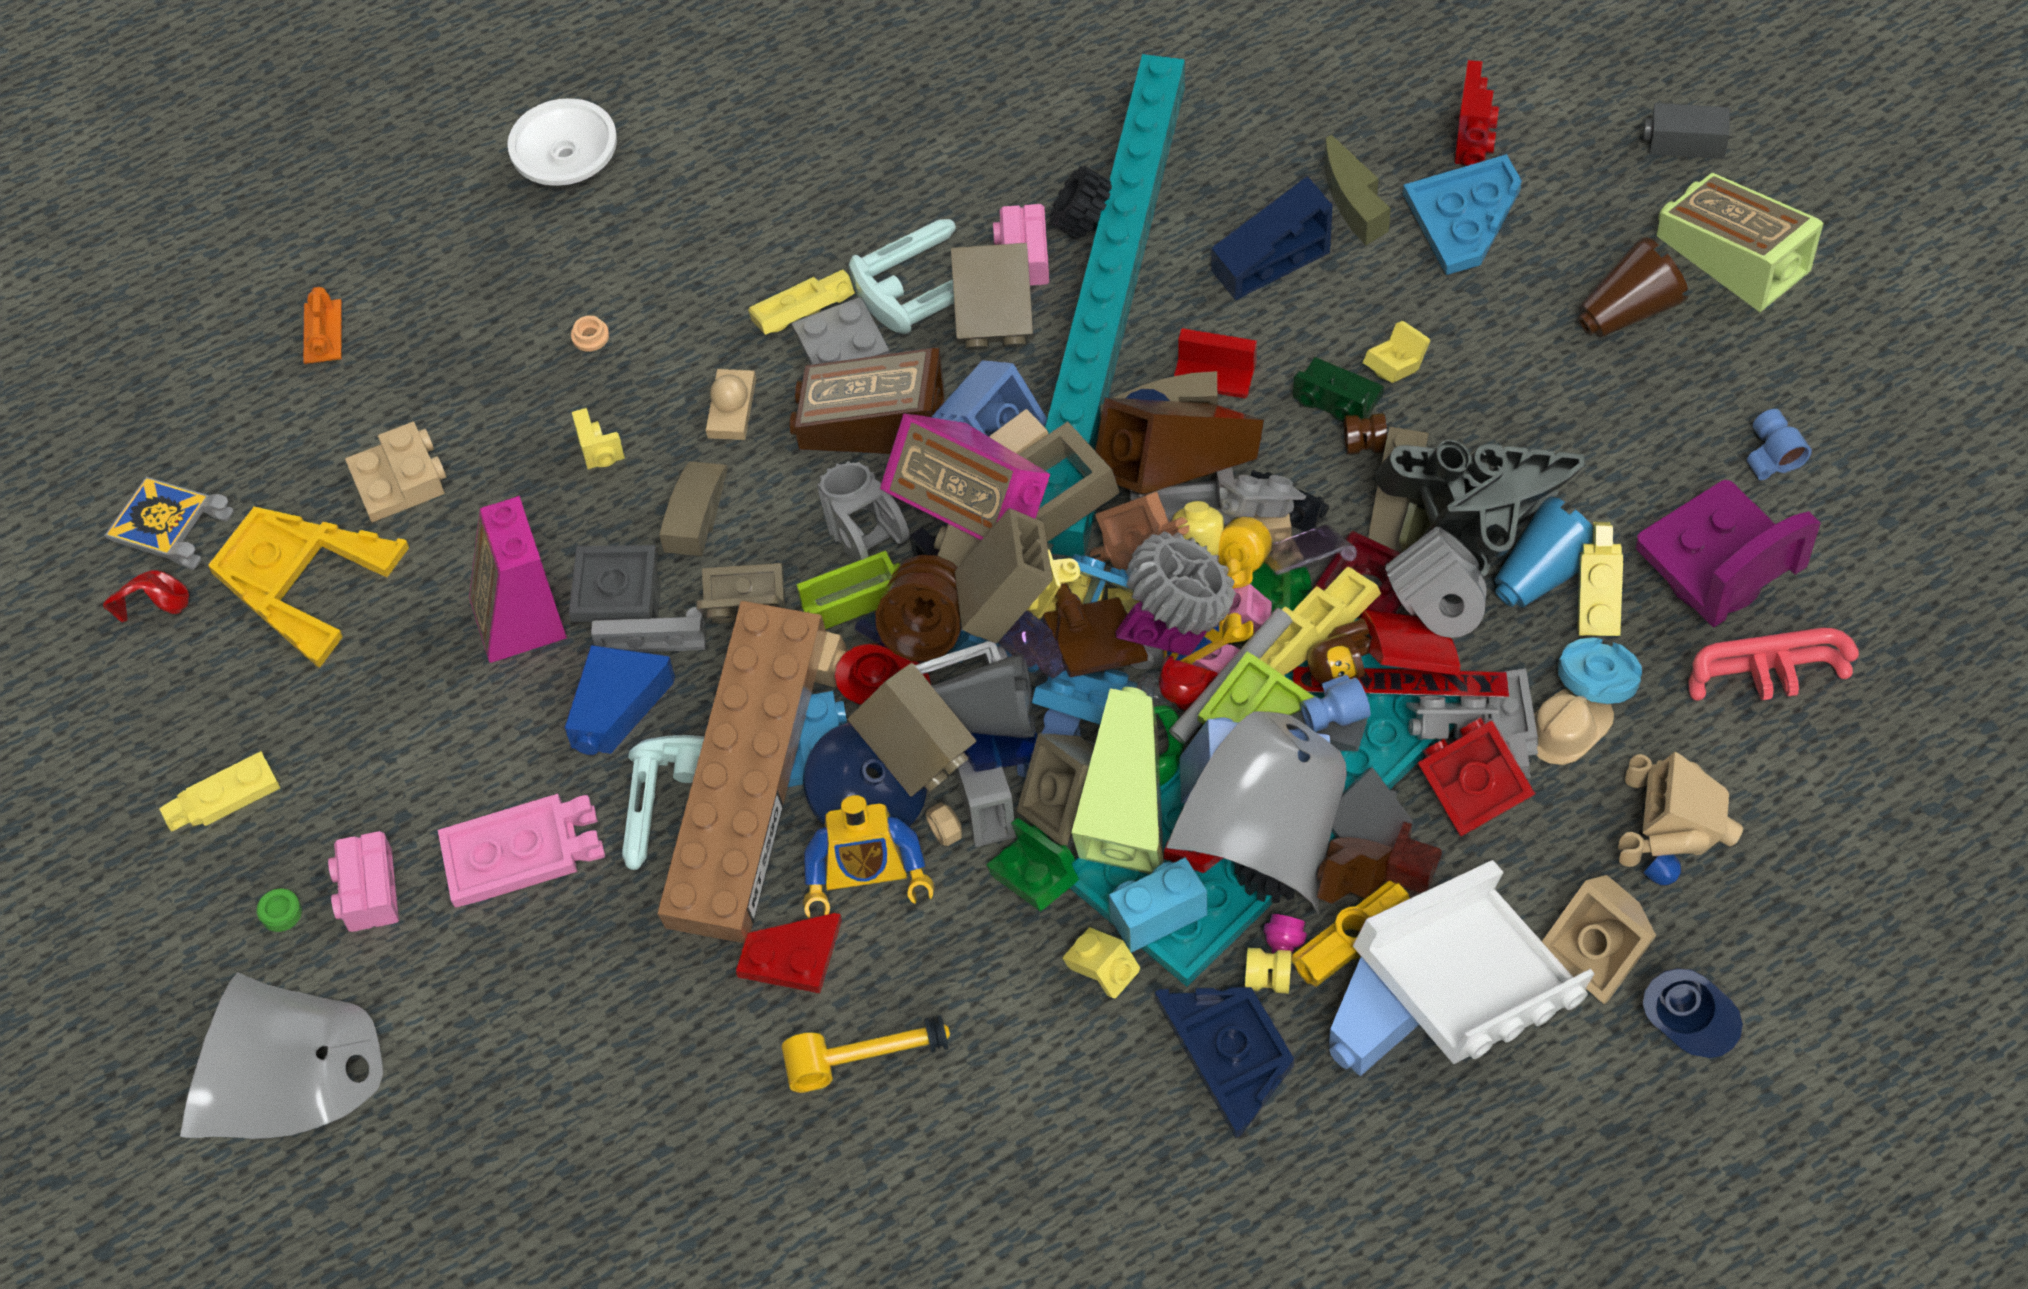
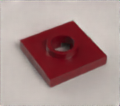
(1369, 561)

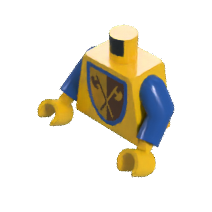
(860, 849)

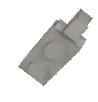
(1517, 718)

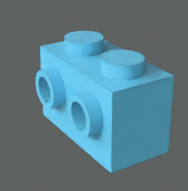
(1157, 904)

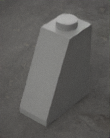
(986, 804)

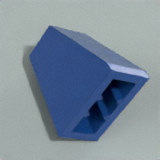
(614, 696)

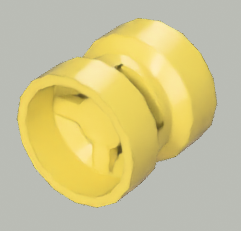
(1258, 966)

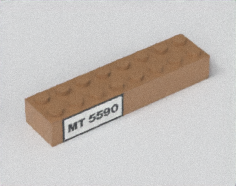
(743, 773)

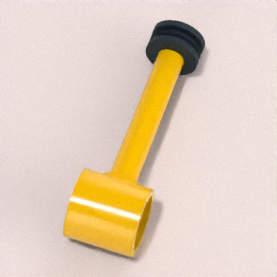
(810, 1062)

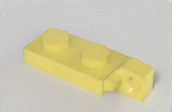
(800, 301)
(1600, 584)
(221, 793)

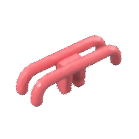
(1772, 652)

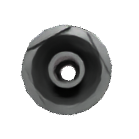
(993, 698)

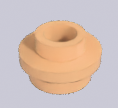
(589, 325)

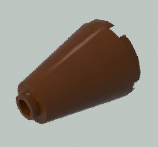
(1633, 290)

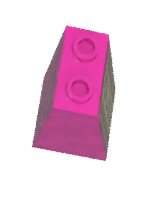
(960, 474)
(510, 585)

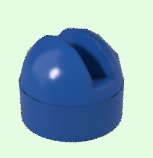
(1664, 870)

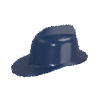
(1693, 1012)

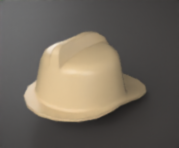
(1570, 726)

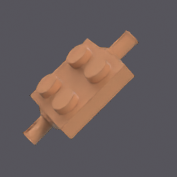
(1130, 525)

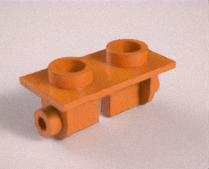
(322, 327)

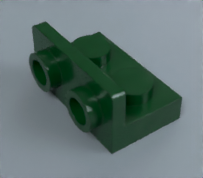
(1336, 390)

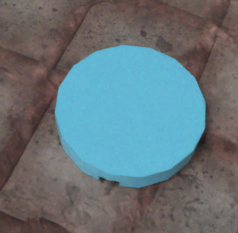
(1599, 671)

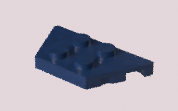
(1230, 1048)

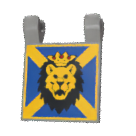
(162, 517)

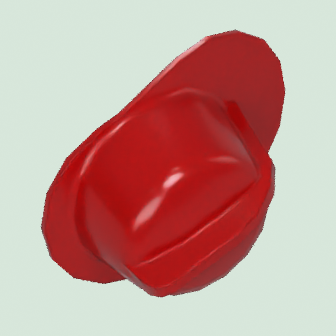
(866, 669)

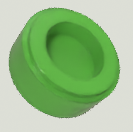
(279, 910)

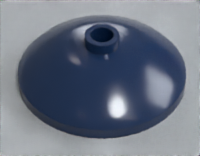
(838, 770)

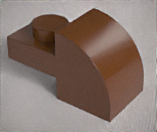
(1352, 867)

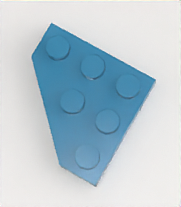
(1464, 210)

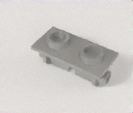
(1271, 495)
(1435, 715)

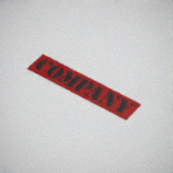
(1419, 682)

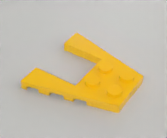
(273, 551)

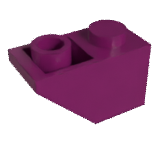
(1142, 629)

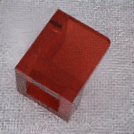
(1412, 862)

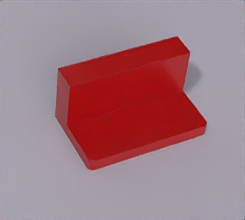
(1228, 355)

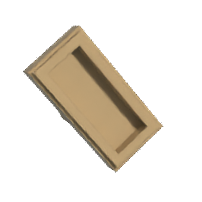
(730, 404)

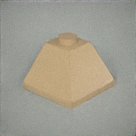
(1601, 932)

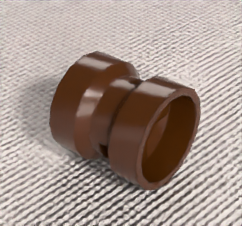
(1365, 433)

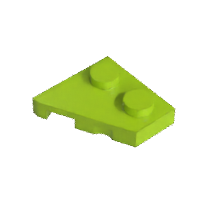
(1251, 689)

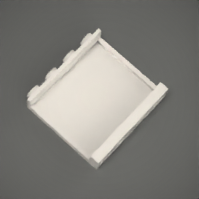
(1467, 965)

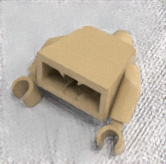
(1682, 810)

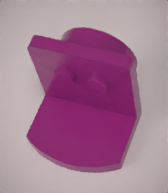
(1725, 550)

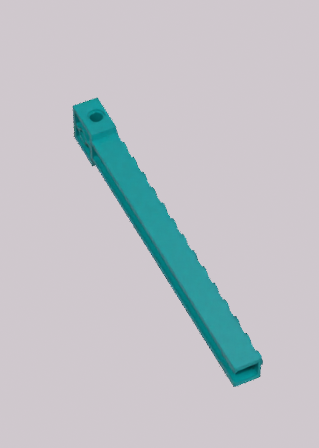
(1113, 273)

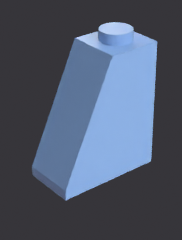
(1367, 1022)

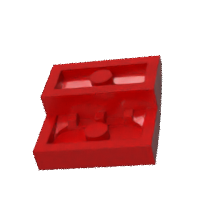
(1409, 643)

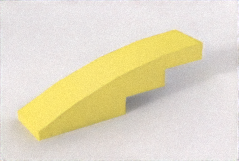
(1318, 617)

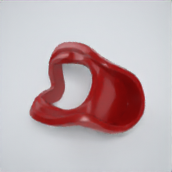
(160, 587)
(1183, 682)

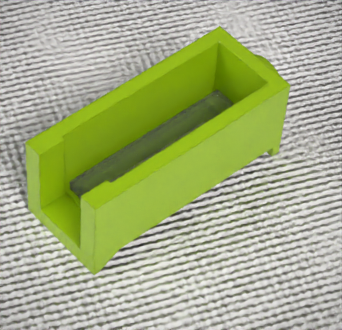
(847, 590)

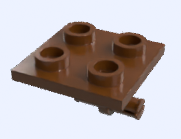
(1089, 634)

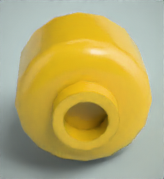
(1245, 541)

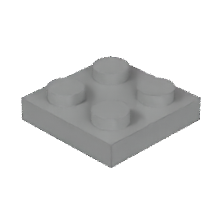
(840, 334)

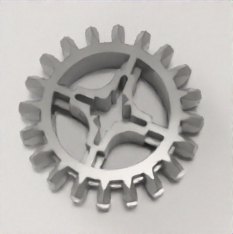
(1180, 583)

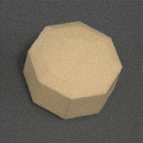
(944, 824)

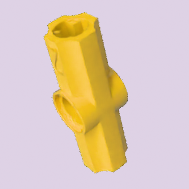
(1333, 947)

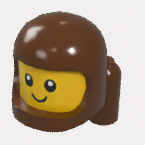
(1340, 653)

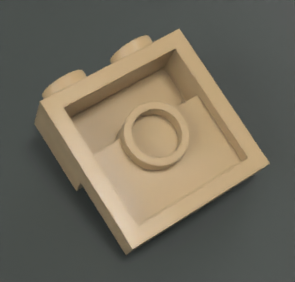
(397, 472)

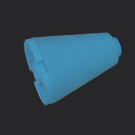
(1544, 554)

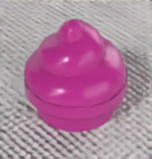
(1284, 933)

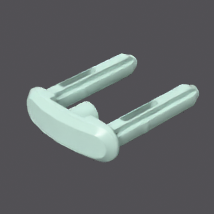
(882, 296)
(647, 756)

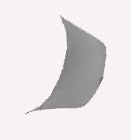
(1266, 804)
(262, 1065)

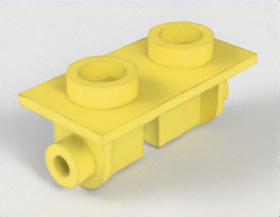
(1062, 572)

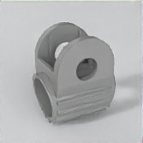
(855, 488)
(1435, 568)

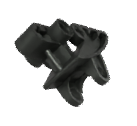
(1480, 504)

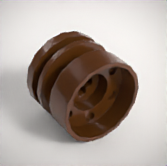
(920, 609)

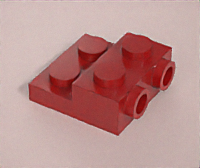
(1476, 118)
(1475, 776)

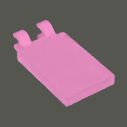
(517, 848)

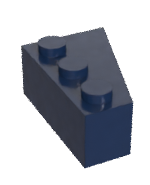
(1275, 240)

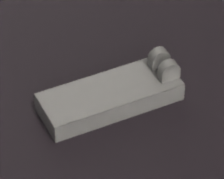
(652, 633)

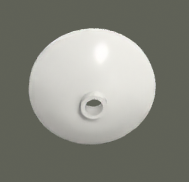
(562, 142)

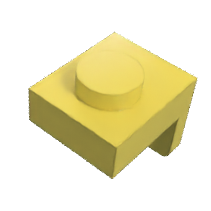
(1399, 355)
(1103, 960)

